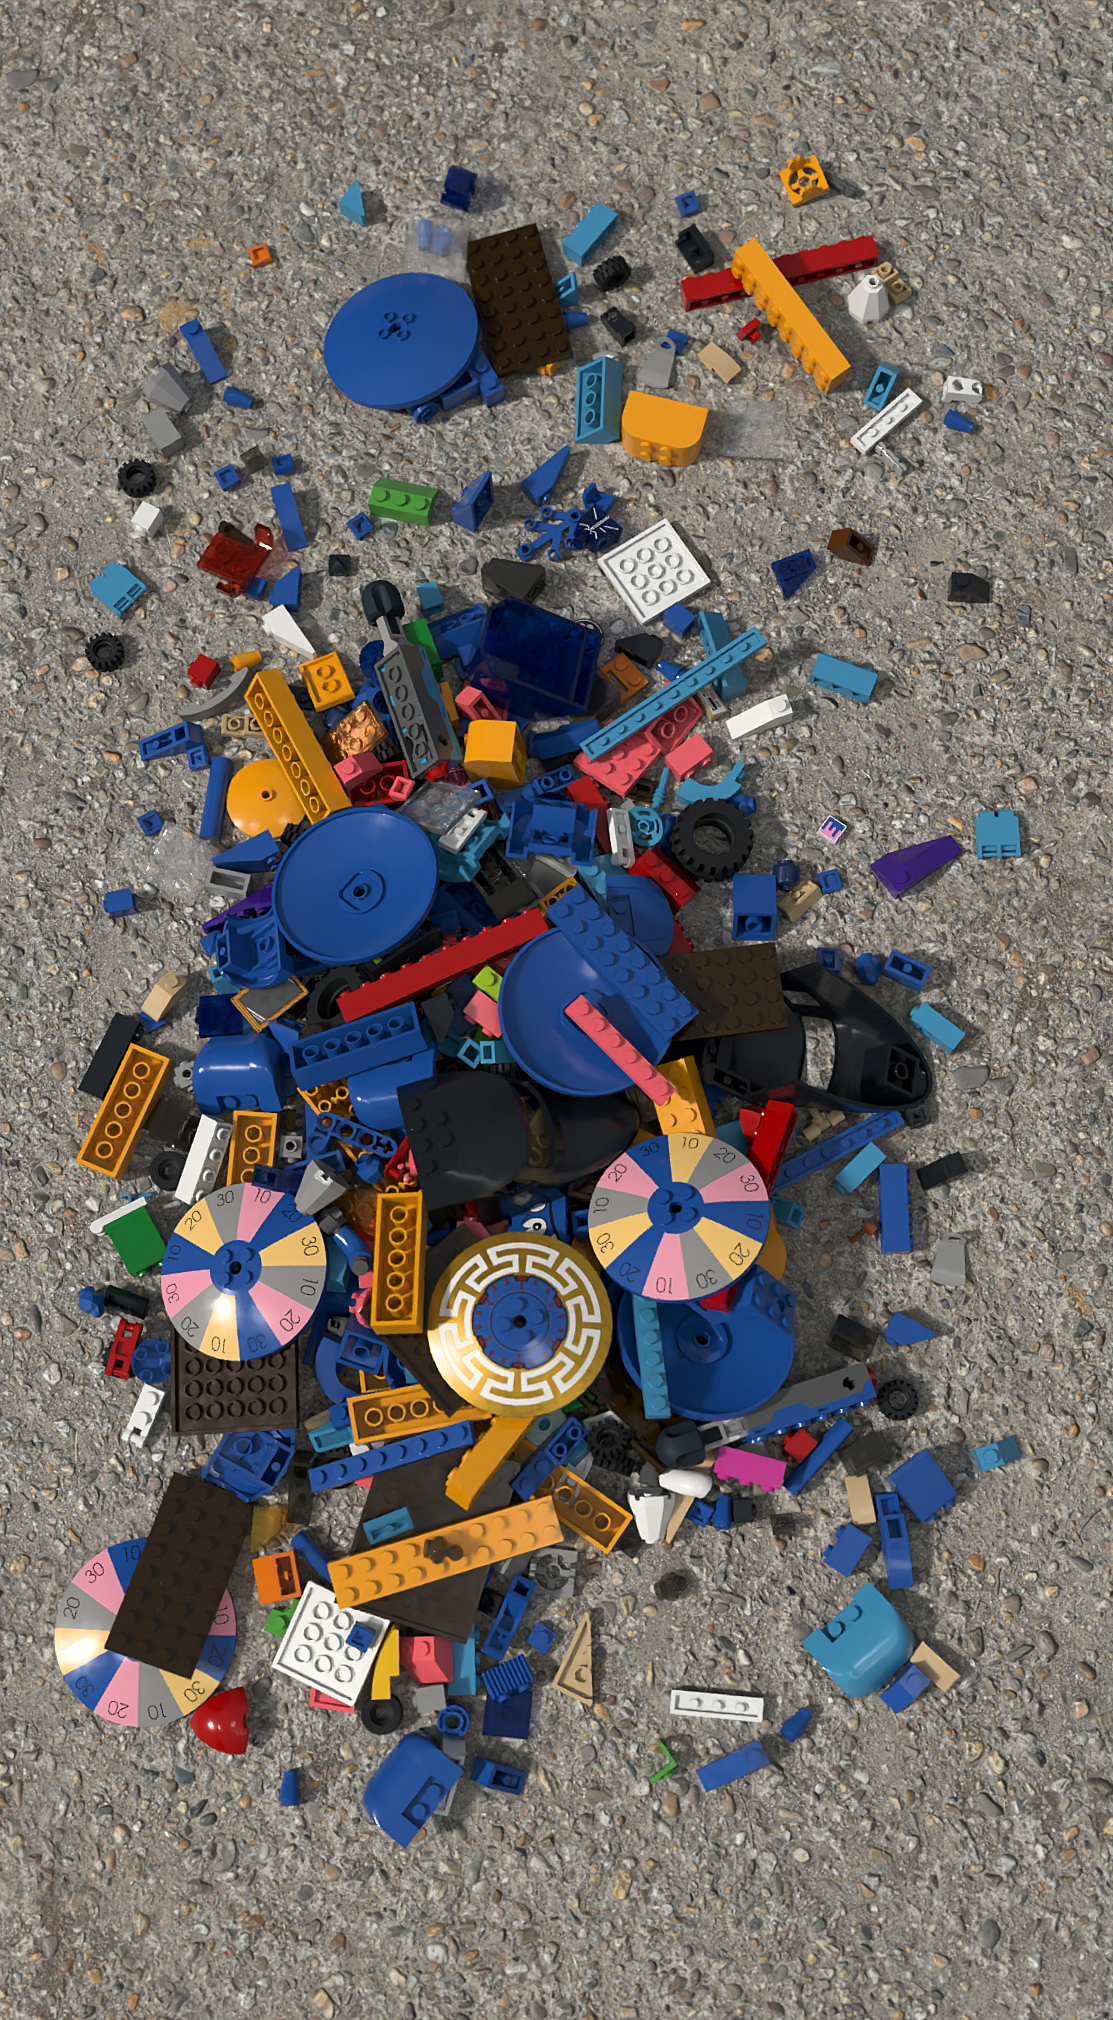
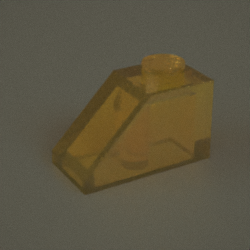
(266, 1526)

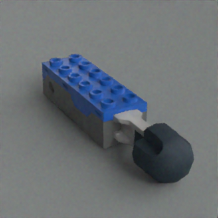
(685, 1444)

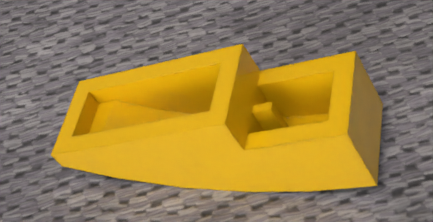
(386, 1664)

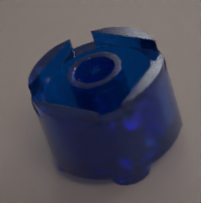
(458, 188)

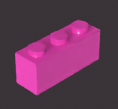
(749, 1468)

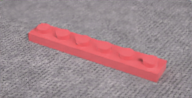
(620, 1050)

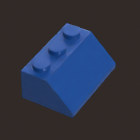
(455, 630)

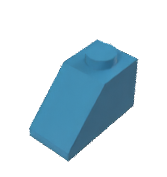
(882, 385)
(996, 1454)

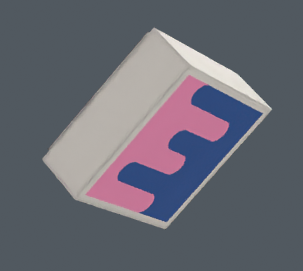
(831, 830)

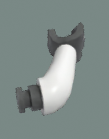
(681, 1481)

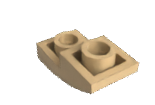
(895, 287)
(720, 361)
(241, 726)
(860, 1500)
(934, 1667)

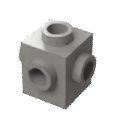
(182, 1070)
(295, 1155)

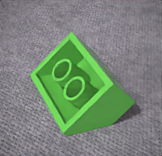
(403, 501)

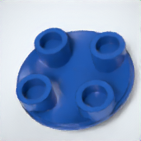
(152, 1361)

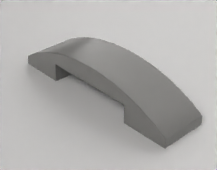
(218, 703)

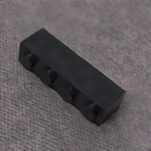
(110, 1055)

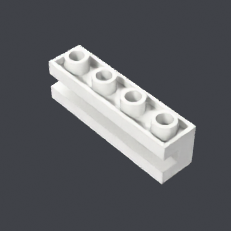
(204, 1159)

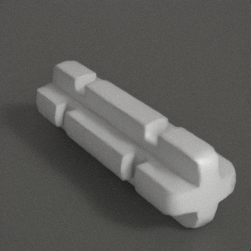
(891, 458)

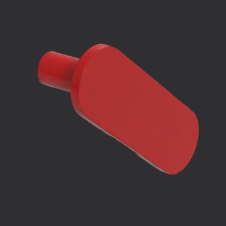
(391, 1168)

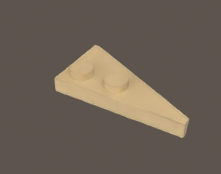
(575, 1672)

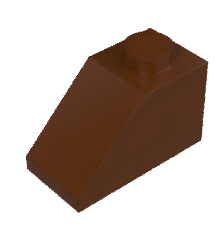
(851, 546)

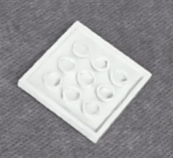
(653, 571)
(316, 1645)

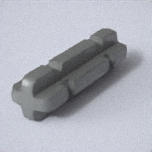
(840, 185)

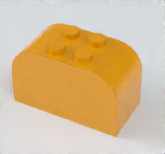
(663, 429)
(495, 752)

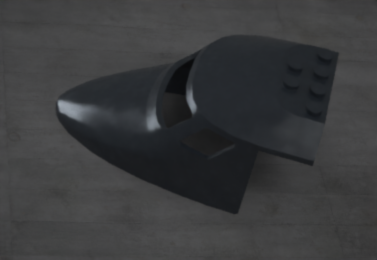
(874, 1058)
(476, 1138)

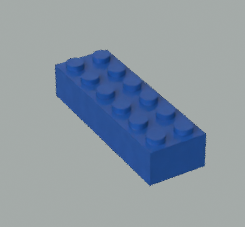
(357, 1046)

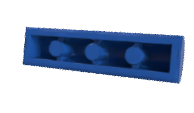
(215, 798)
(818, 1457)
(313, 1554)

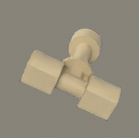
(821, 1122)

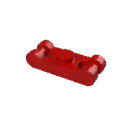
(123, 1349)

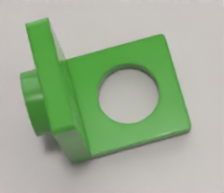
(665, 1771)

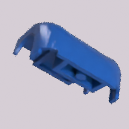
(552, 829)
(237, 1074)
(375, 1092)
(409, 1786)

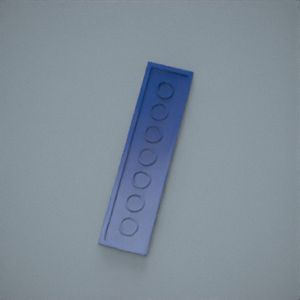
(622, 962)

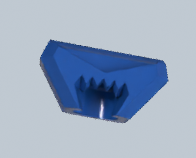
(372, 692)

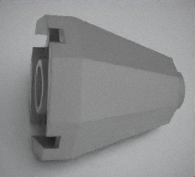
(168, 390)
(319, 1188)

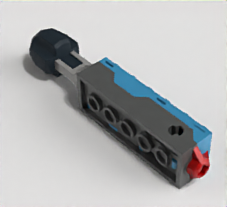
(410, 689)

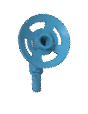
(648, 821)

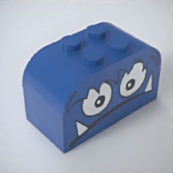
(549, 1219)

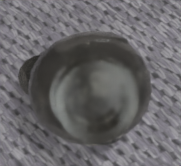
(438, 1550)

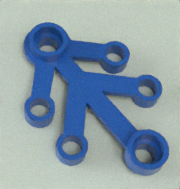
(552, 532)

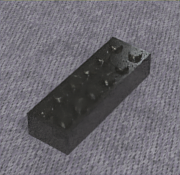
(501, 884)

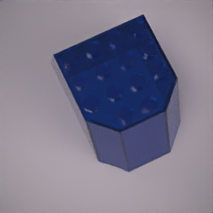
(533, 660)

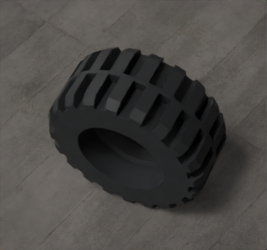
(726, 819)
(323, 998)

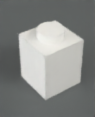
(147, 520)

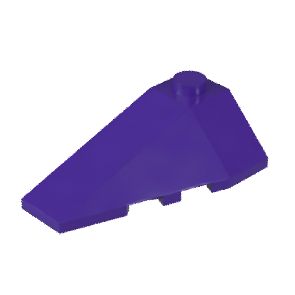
(911, 865)
(250, 907)

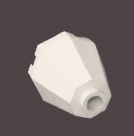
(869, 300)
(651, 1511)

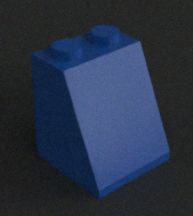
(754, 907)
(922, 1486)

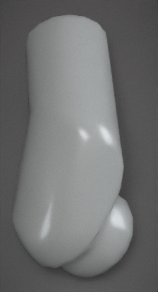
(610, 353)

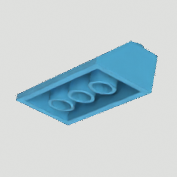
(598, 402)
(715, 636)
(594, 877)

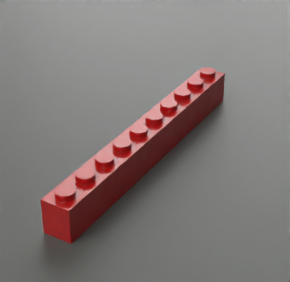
(796, 268)
(587, 792)
(442, 967)
(766, 1156)

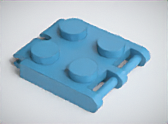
(117, 588)
(997, 834)

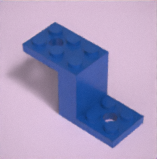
(757, 1296)

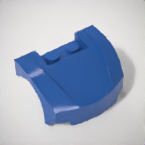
(640, 911)
(253, 952)
(250, 1462)

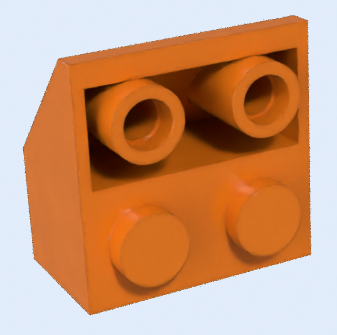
(278, 1577)

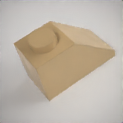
(164, 995)

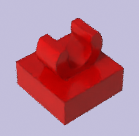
(749, 331)

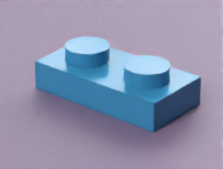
(388, 1525)

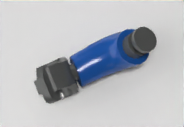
(351, 1244)

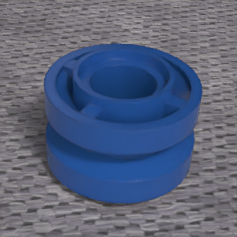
(423, 412)
(448, 1731)

